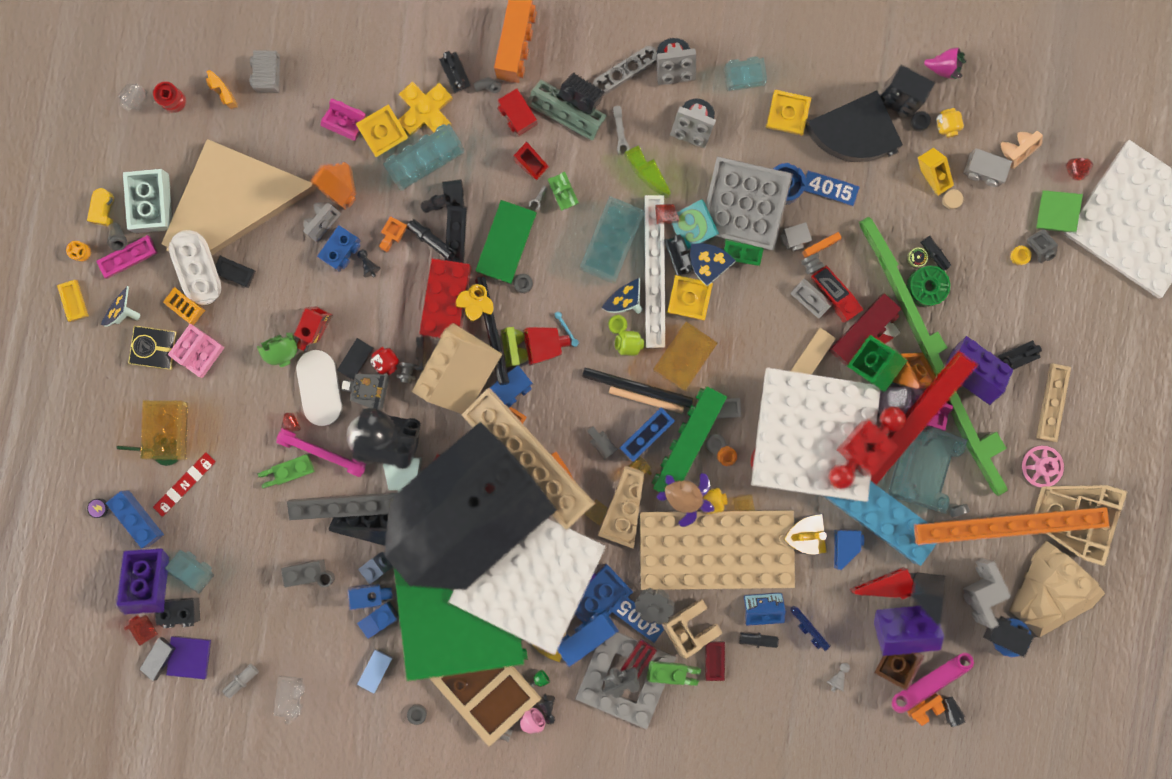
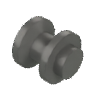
(407, 372)

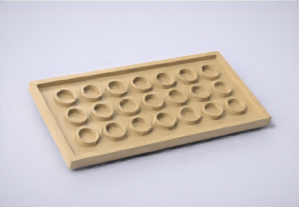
(716, 550)

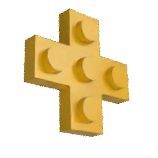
(424, 108)

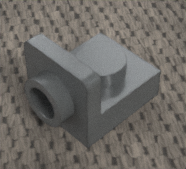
(1043, 245)

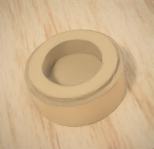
(952, 199)

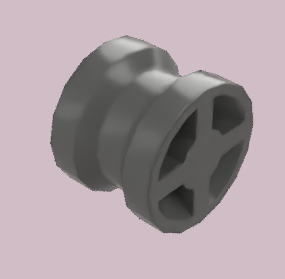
(812, 263)

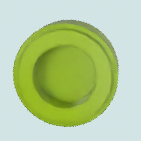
(617, 324)

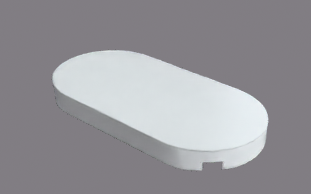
(195, 267)
(319, 388)

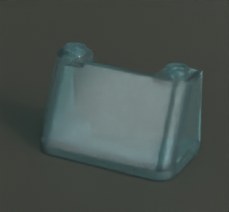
(923, 469)

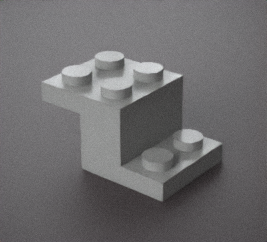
(986, 592)

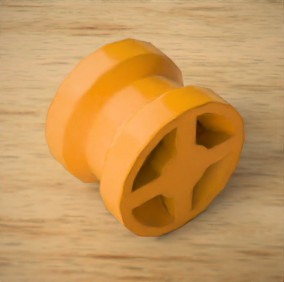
(73, 251)

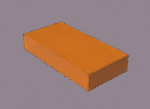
(822, 245)

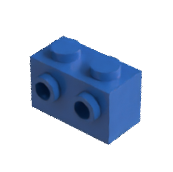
(339, 248)

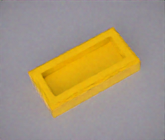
(72, 300)

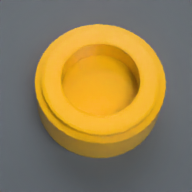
(1021, 255)

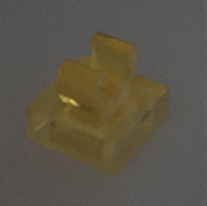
(641, 465)

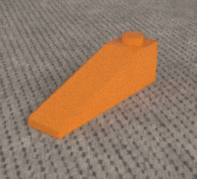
(336, 183)

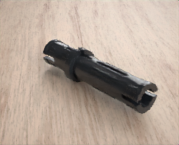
(425, 235)

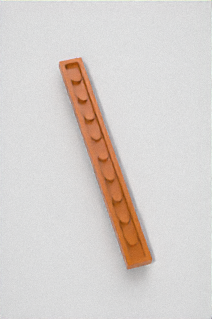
(1011, 525)

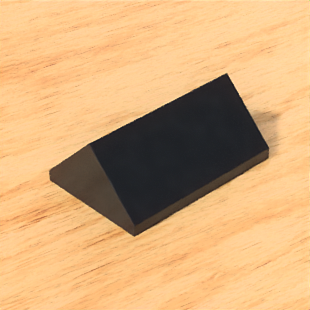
(929, 594)

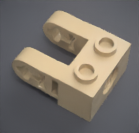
(680, 635)

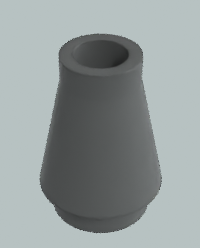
(116, 237)

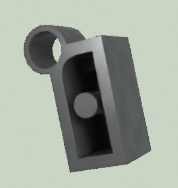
(306, 573)

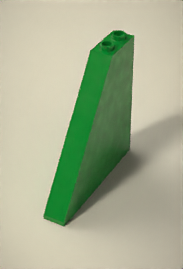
(447, 639)

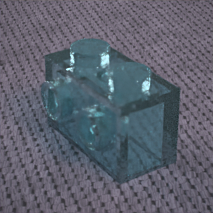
(745, 73)
(190, 571)

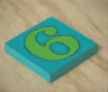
(695, 224)

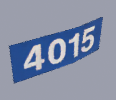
(831, 188)

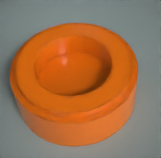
(727, 456)

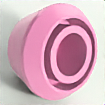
(532, 721)

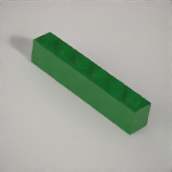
(691, 437)

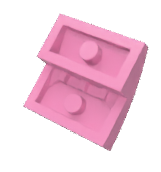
(196, 351)

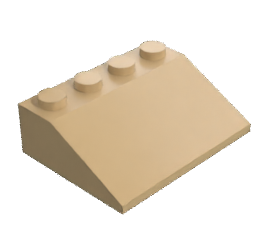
(456, 370)

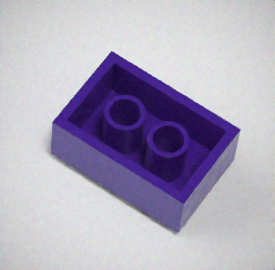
(991, 374)
(142, 581)
(907, 631)

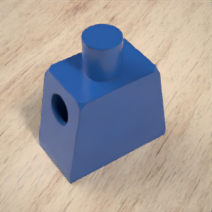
(359, 599)

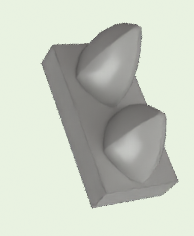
(324, 218)

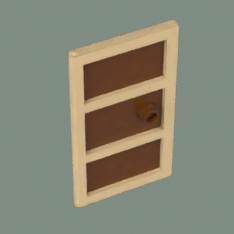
(489, 699)

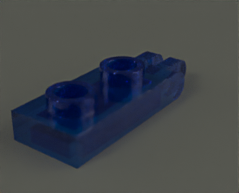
(807, 627)

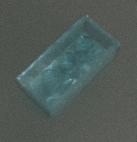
(424, 157)
(612, 240)

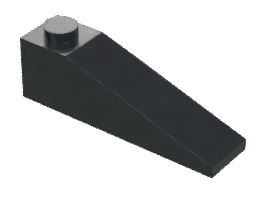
(366, 527)

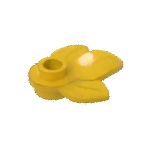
(475, 305)

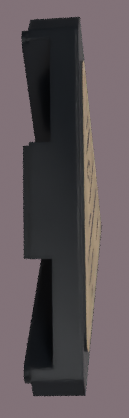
(420, 354)

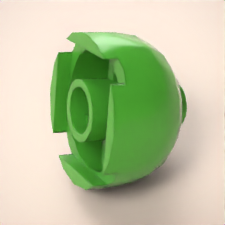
(278, 350)

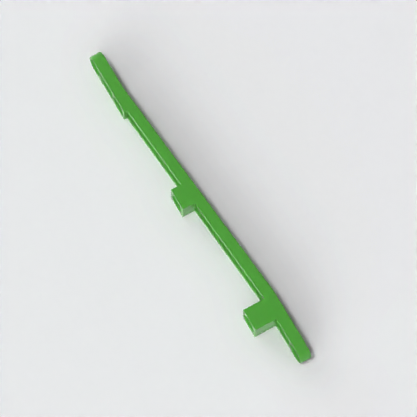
(931, 345)

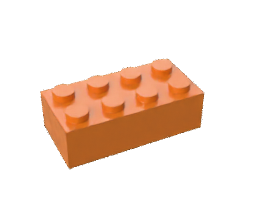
(514, 40)

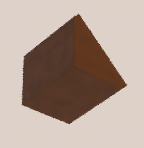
(900, 668)

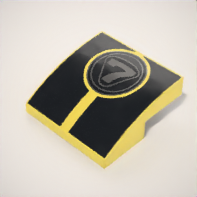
(151, 347)

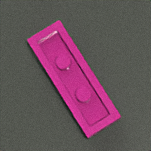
(128, 257)

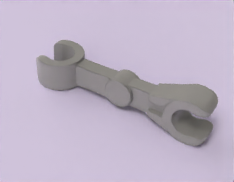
(620, 130)

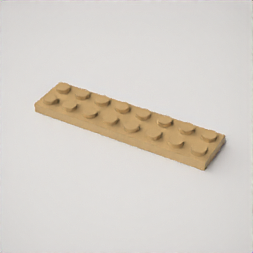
(546, 471)

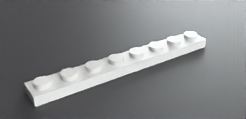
(654, 275)

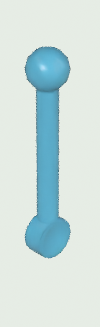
(574, 342)

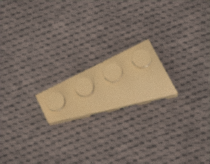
(622, 514)

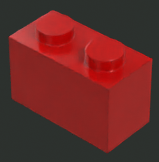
(517, 112)

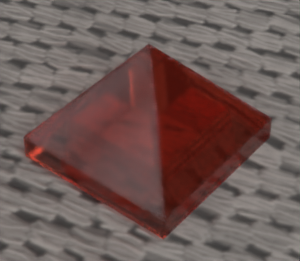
(290, 422)

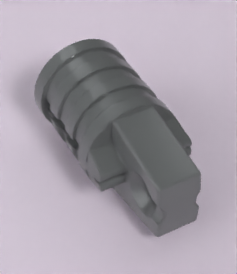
(602, 443)

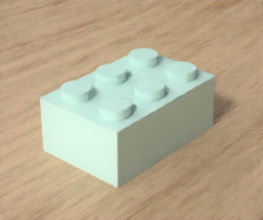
(147, 200)

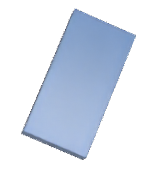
(374, 671)

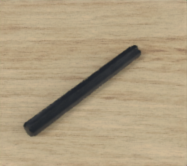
(494, 338)
(637, 387)

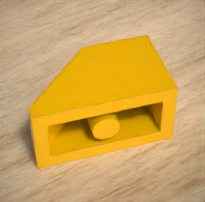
(936, 170)

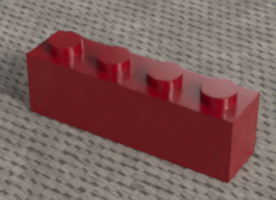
(871, 323)

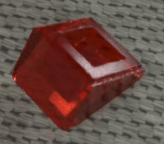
(666, 214)

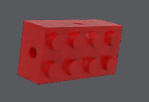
(444, 285)

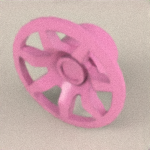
(1044, 466)

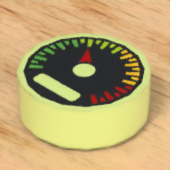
(917, 257)

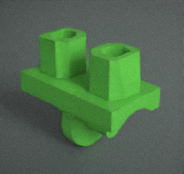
(563, 191)

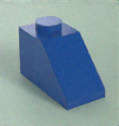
(846, 546)
(378, 620)

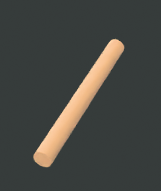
(645, 399)

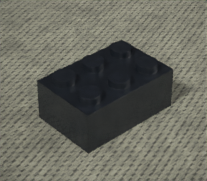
(906, 91)

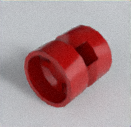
(169, 97)

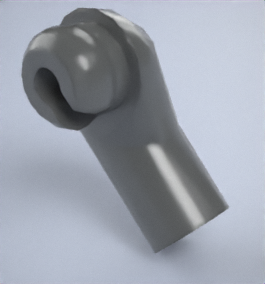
(489, 84)

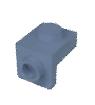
(375, 567)

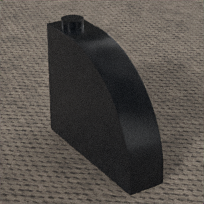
(856, 130)

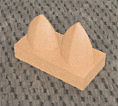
(1028, 144)

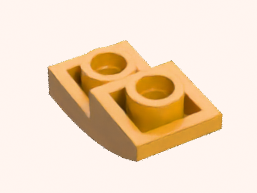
(220, 88)

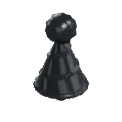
(369, 267)
(546, 704)

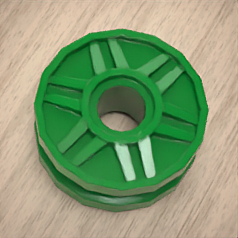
(936, 277)

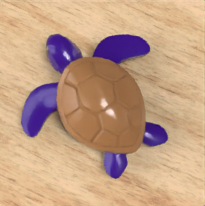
(687, 497)

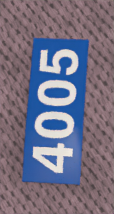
(626, 611)

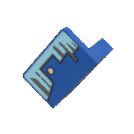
(764, 609)

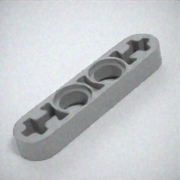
(624, 70)

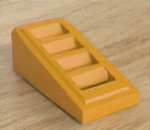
(195, 315)

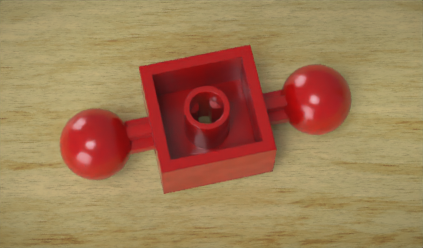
(855, 447)

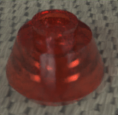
(1079, 168)

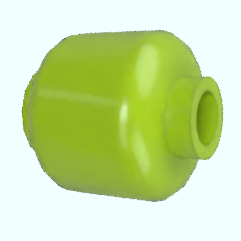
(629, 343)

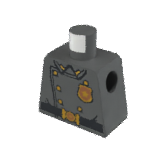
(368, 389)

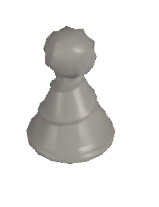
(838, 680)

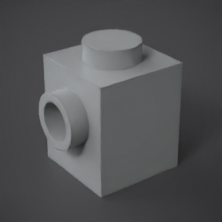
(796, 237)

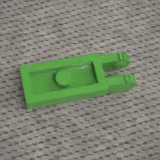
(288, 471)
(671, 673)

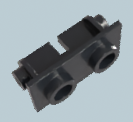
(454, 71)
(681, 262)
(1021, 355)

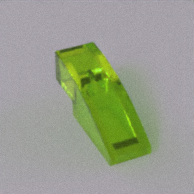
(647, 171)

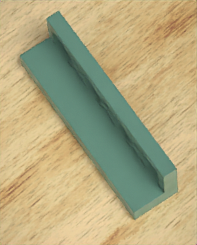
(563, 111)

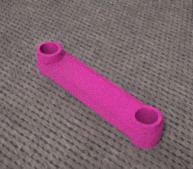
(287, 438)
(933, 682)

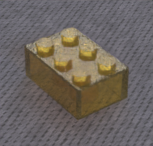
(685, 356)
(164, 430)

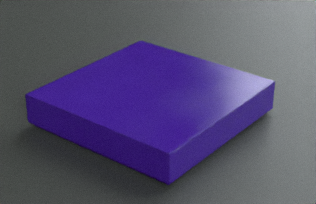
(189, 658)

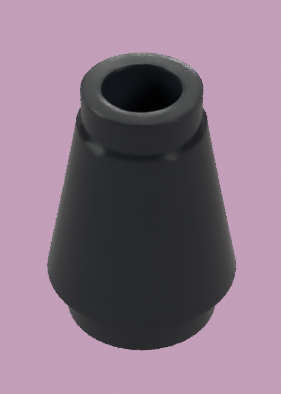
(953, 713)

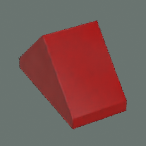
(530, 161)

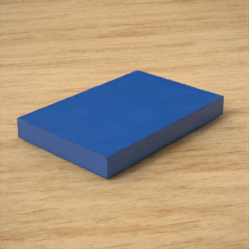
(601, 594)

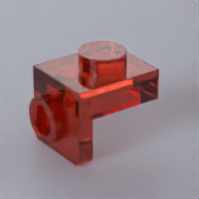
(141, 629)

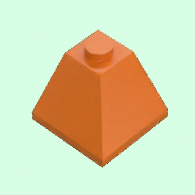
(916, 372)

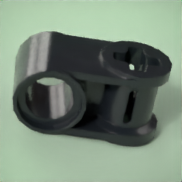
(455, 188)

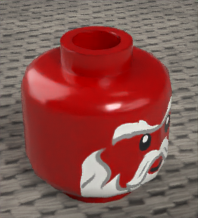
(384, 361)

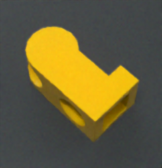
(100, 207)

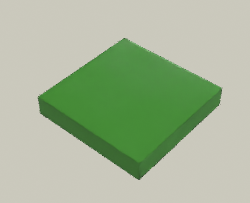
(1059, 211)

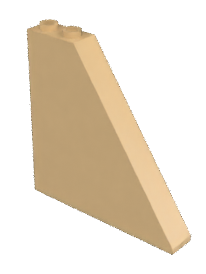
(232, 196)

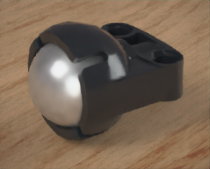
(383, 438)

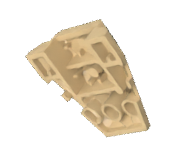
(1054, 591)

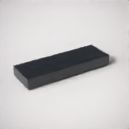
(456, 231)

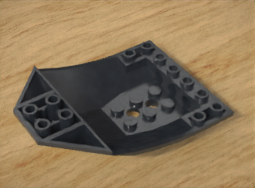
(441, 539)

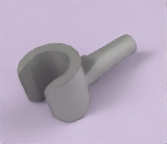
(538, 198)

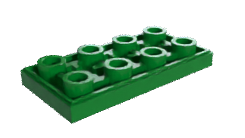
(506, 242)

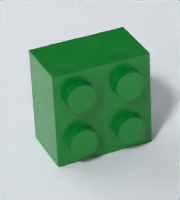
(877, 363)

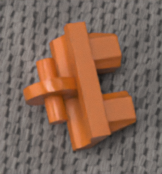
(918, 711)

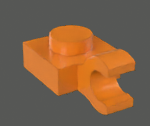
(392, 231)

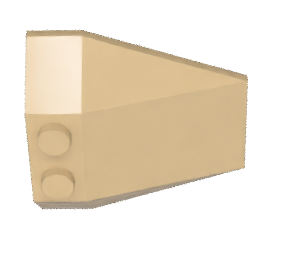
(1092, 543)

